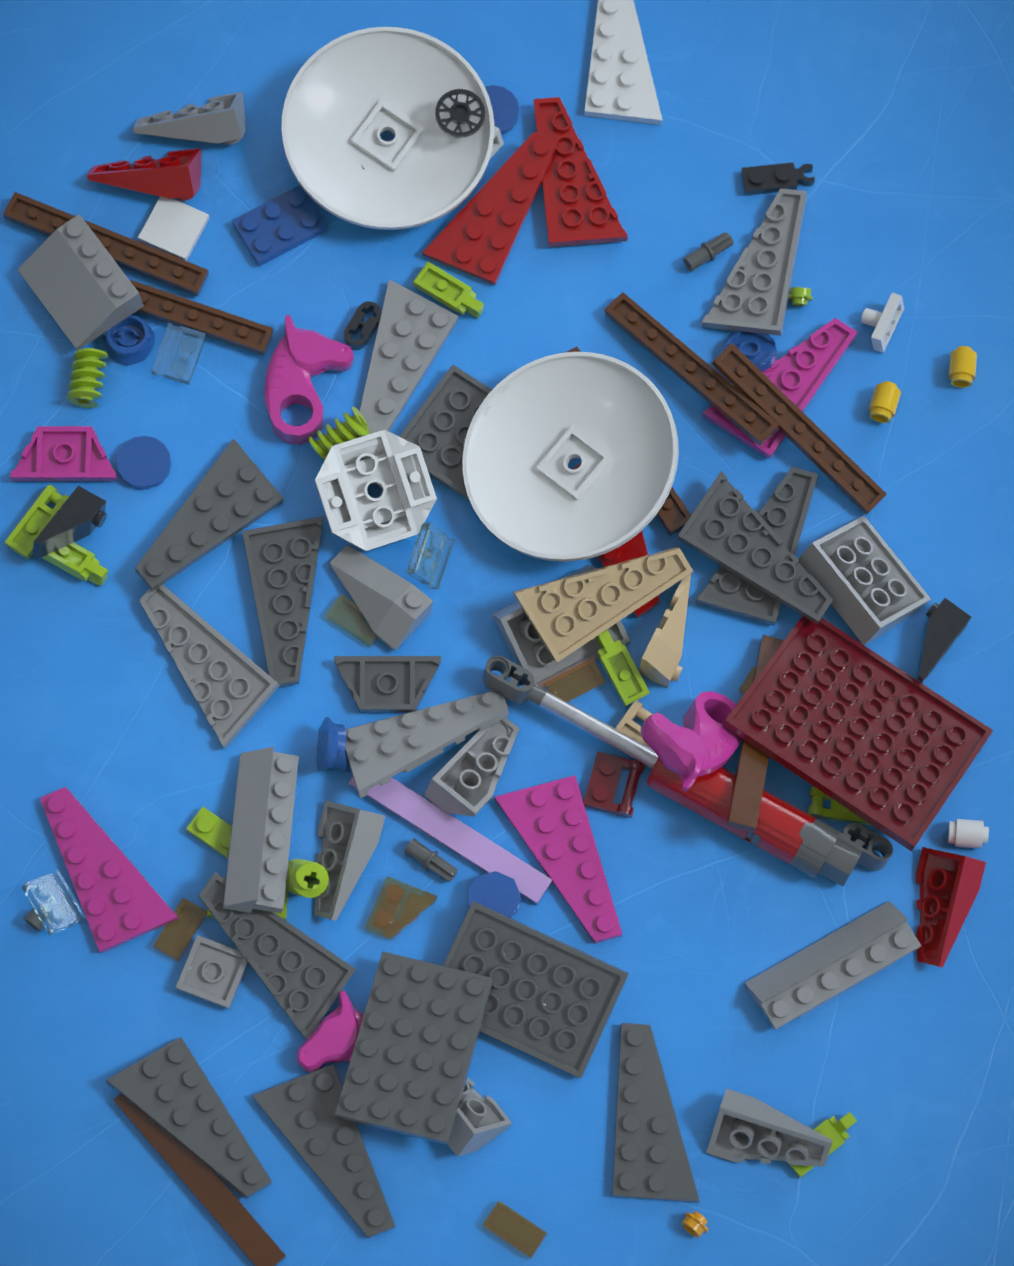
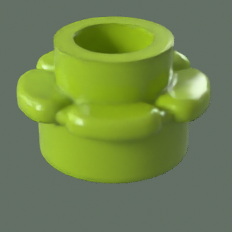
(800, 296)

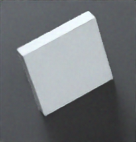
(173, 228)

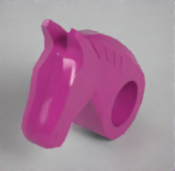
(288, 381)
(699, 745)
(333, 1037)

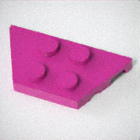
(64, 455)

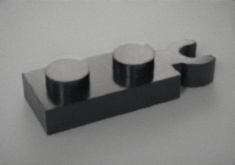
(772, 177)

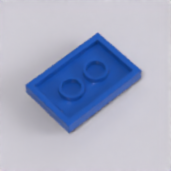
(279, 225)

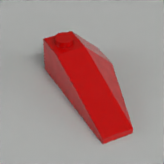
(165, 177)
(946, 895)

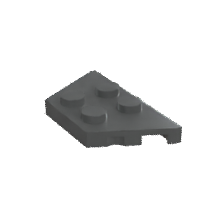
(387, 681)

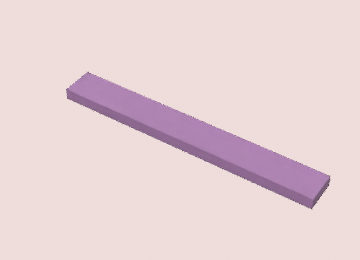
(458, 837)

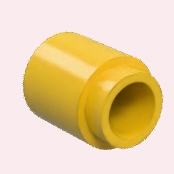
(962, 366)
(884, 402)

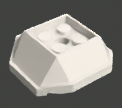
(404, 483)

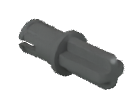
(708, 251)
(430, 860)

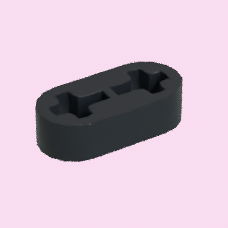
(357, 323)

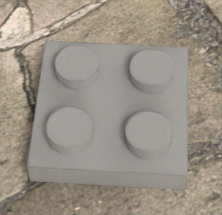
(212, 972)

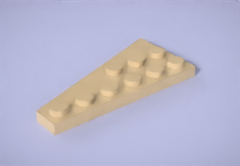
(586, 604)

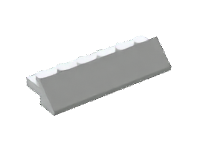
(261, 831)
(833, 965)

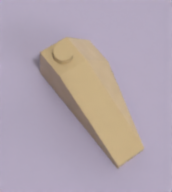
(664, 650)

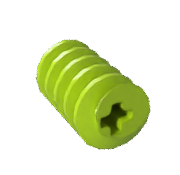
(85, 377)
(352, 428)
(315, 878)

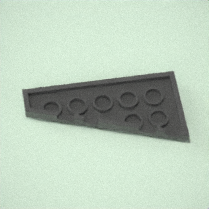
(220, 507)
(786, 516)
(746, 545)
(282, 577)
(288, 962)
(186, 1107)
(648, 1141)
(329, 1145)

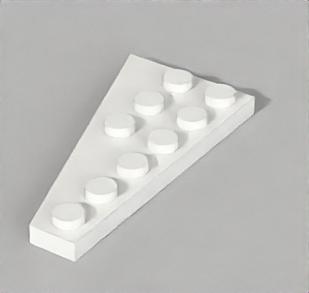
(619, 67)

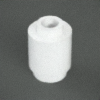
(967, 833)

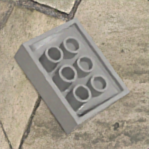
(80, 283)
(863, 579)
(530, 650)

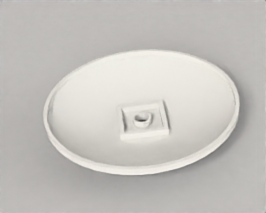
(375, 85)
(559, 412)

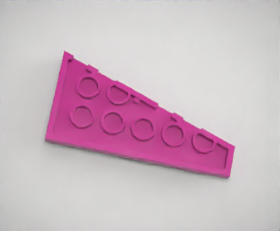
(797, 376)
(561, 840)
(109, 887)

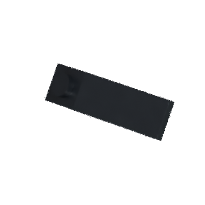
(72, 522)
(940, 632)

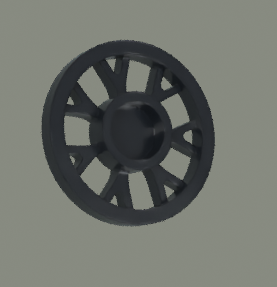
(460, 113)

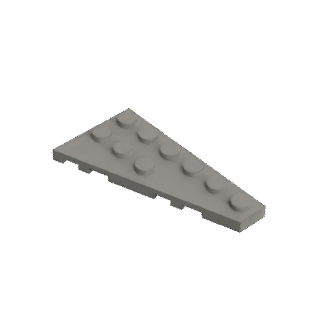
(762, 277)
(404, 348)
(217, 672)
(410, 739)

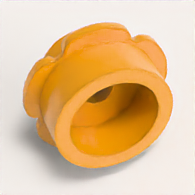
(694, 1224)

